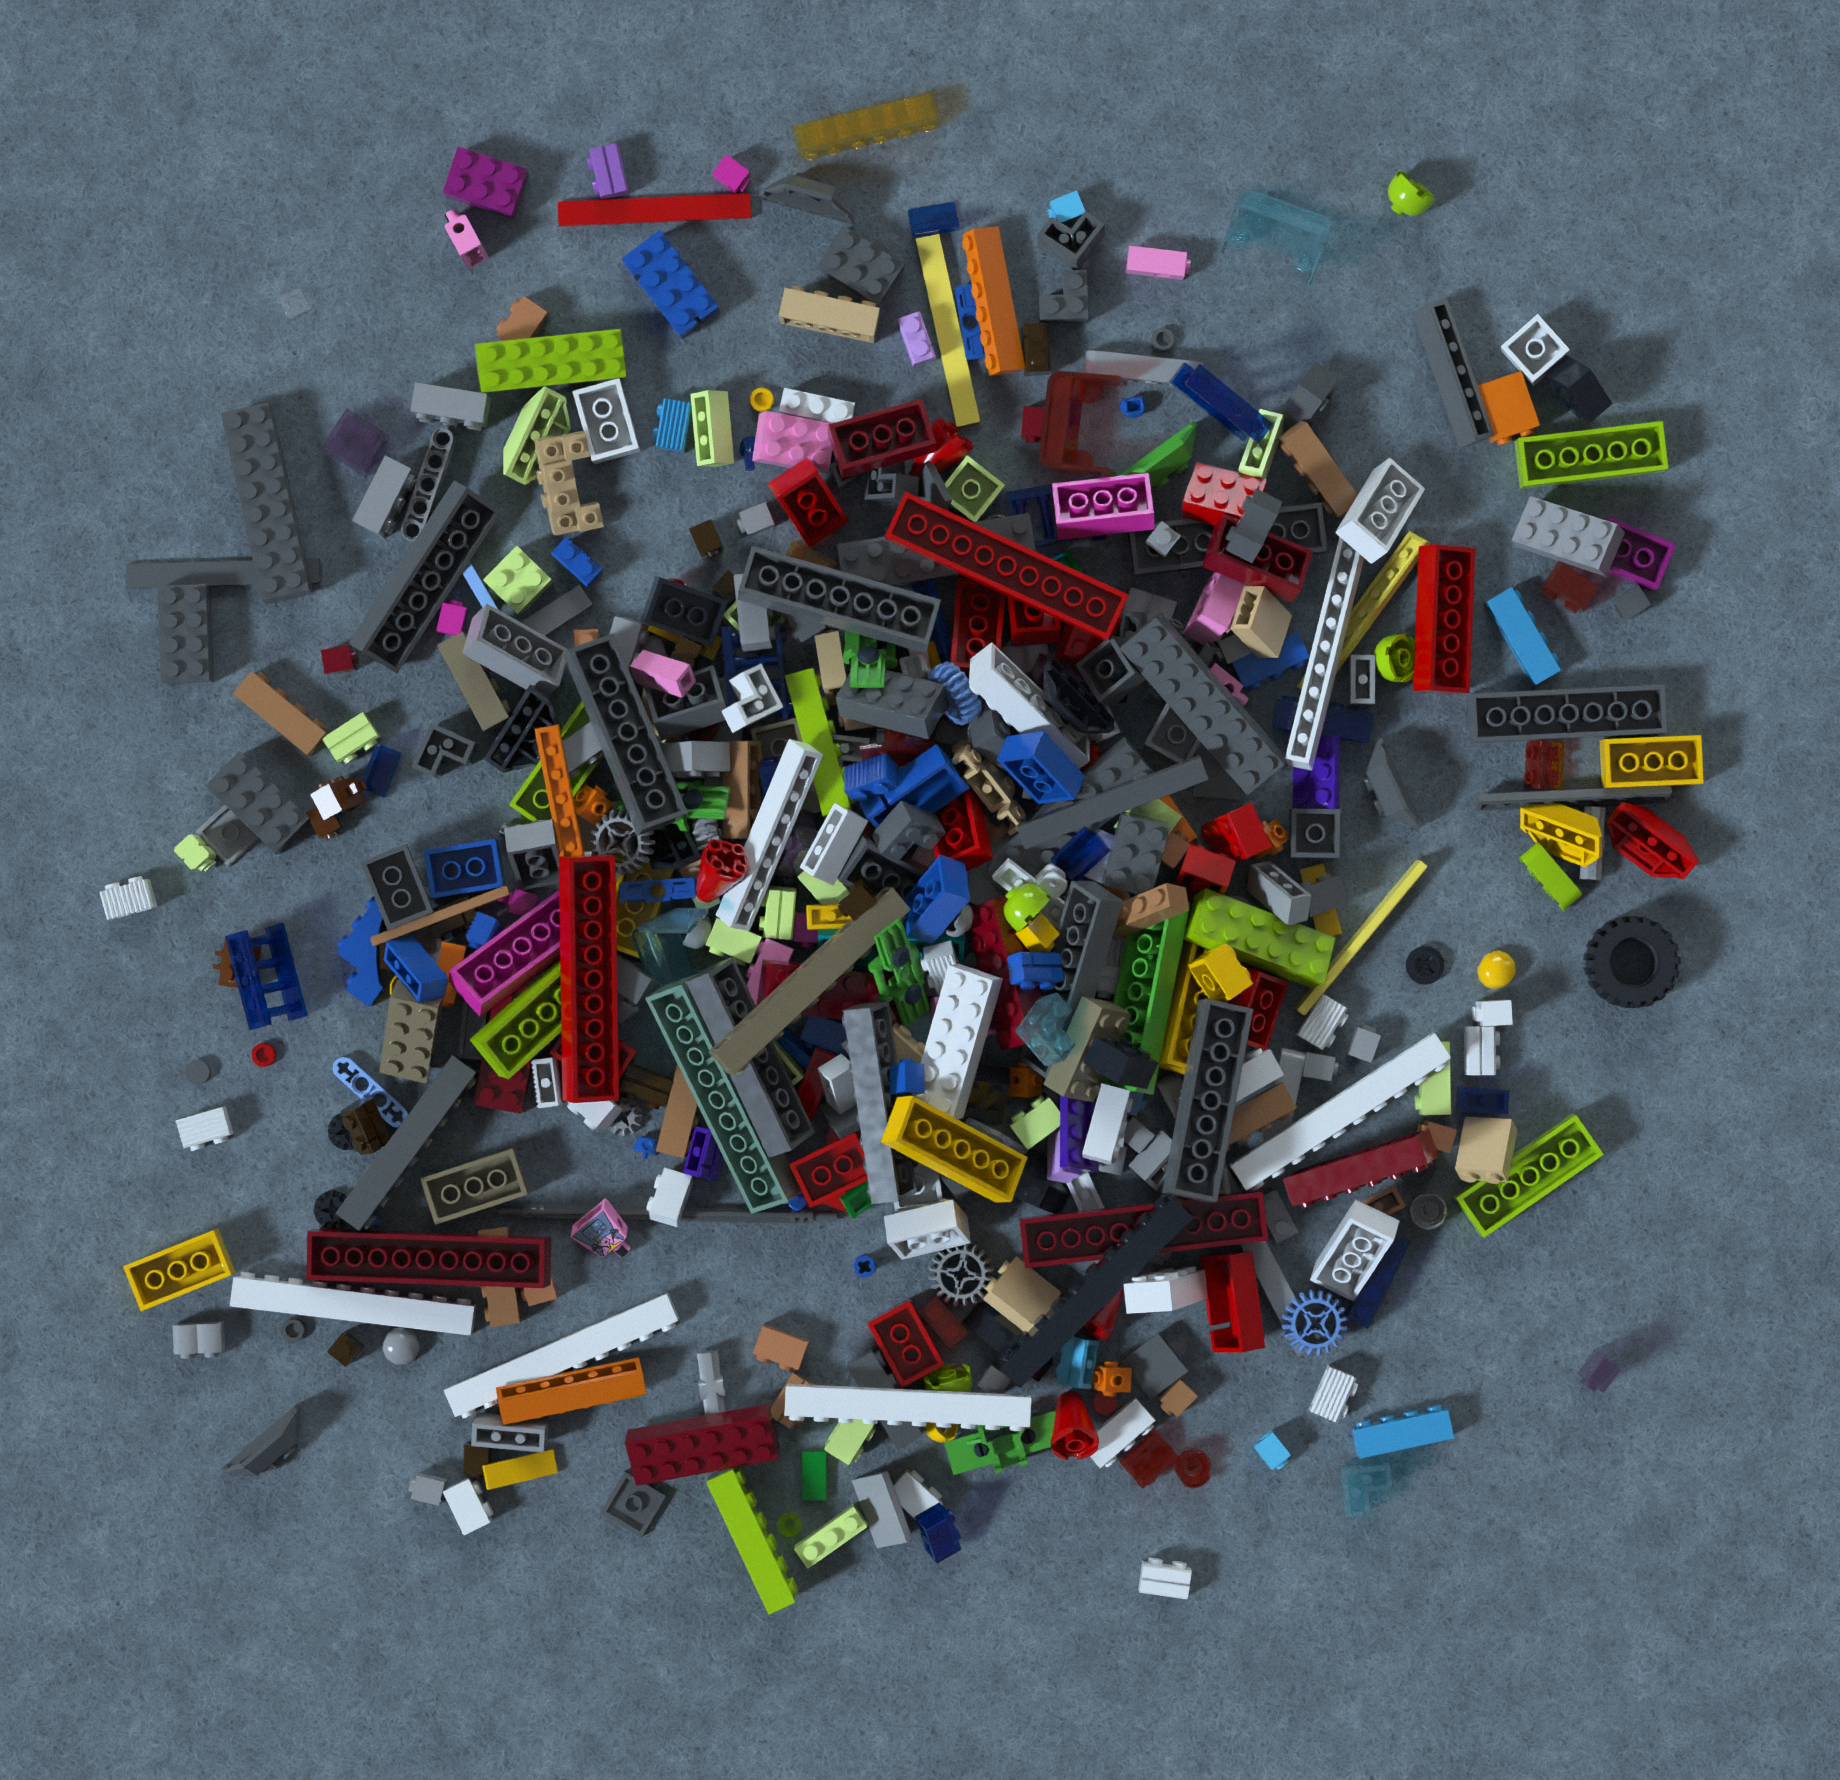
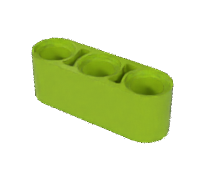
(1549, 873)

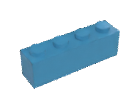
(1522, 636)
(1402, 1432)

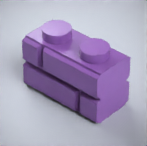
(609, 172)

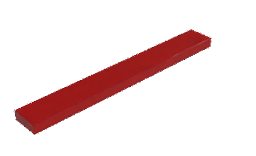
(654, 210)

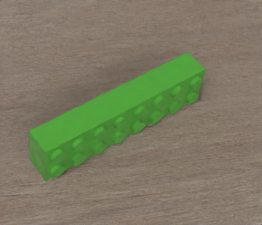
(1147, 986)

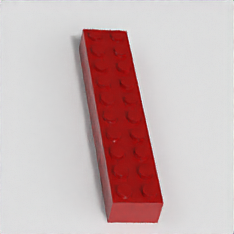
(1006, 566)
(588, 978)

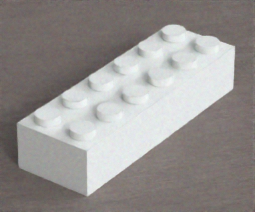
(1022, 703)
(958, 1037)

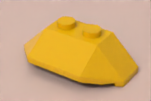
(1563, 832)

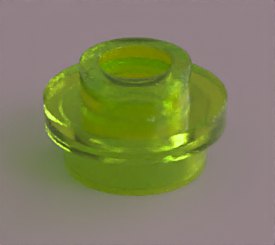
(792, 1531)

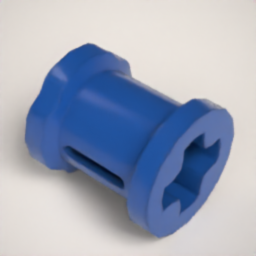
(863, 1258)

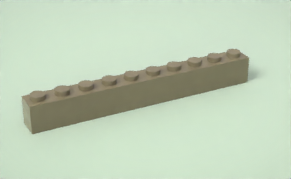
(807, 983)

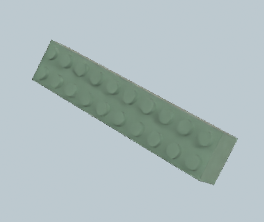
(760, 1179)

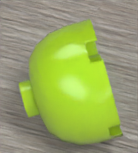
(1409, 195)
(1395, 658)
(1024, 904)
(949, 1379)

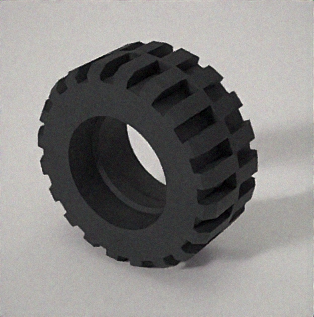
(1664, 957)

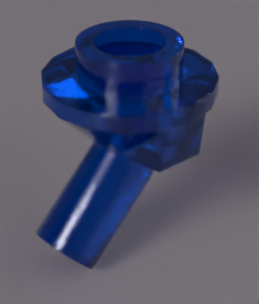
(746, 450)

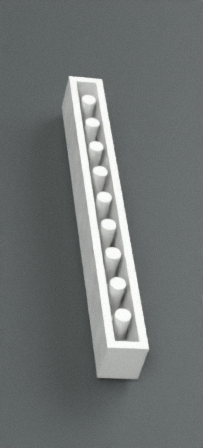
(1324, 657)
(1340, 1111)
(353, 1305)
(564, 1353)
(907, 1405)

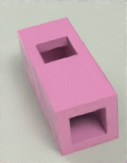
(1157, 262)
(662, 673)

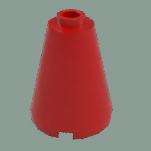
(1073, 1429)

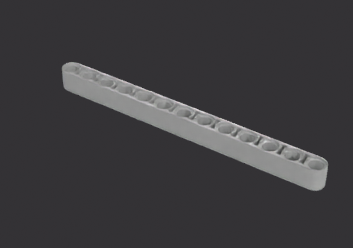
(1266, 1267)

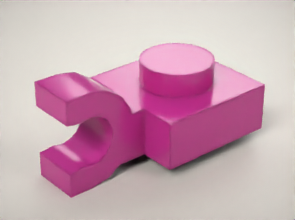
(520, 902)

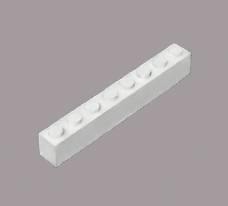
(770, 833)

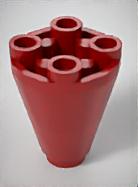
(948, 451)
(720, 869)
(1103, 1322)

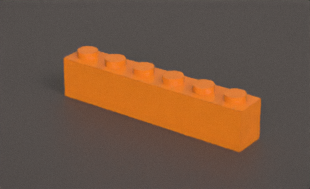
(993, 301)
(571, 1391)

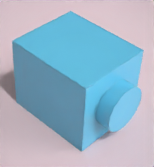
(1066, 208)
(1272, 1451)

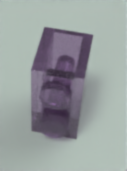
(1597, 1372)

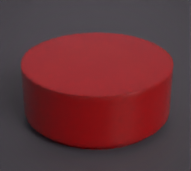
(263, 1054)
(1104, 1404)

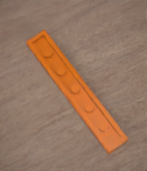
(559, 791)

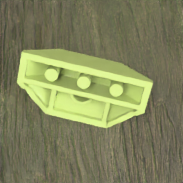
(540, 417)

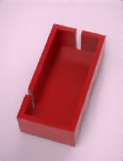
(1233, 1299)

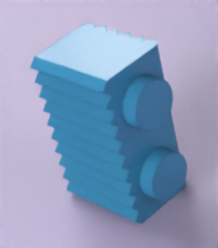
(673, 425)

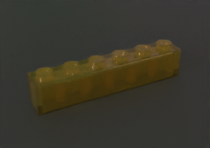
(866, 125)

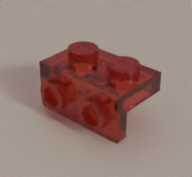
(1544, 765)
(1149, 1459)

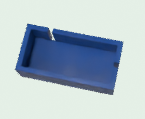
(670, 284)
(925, 782)

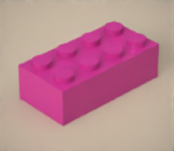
(1103, 506)

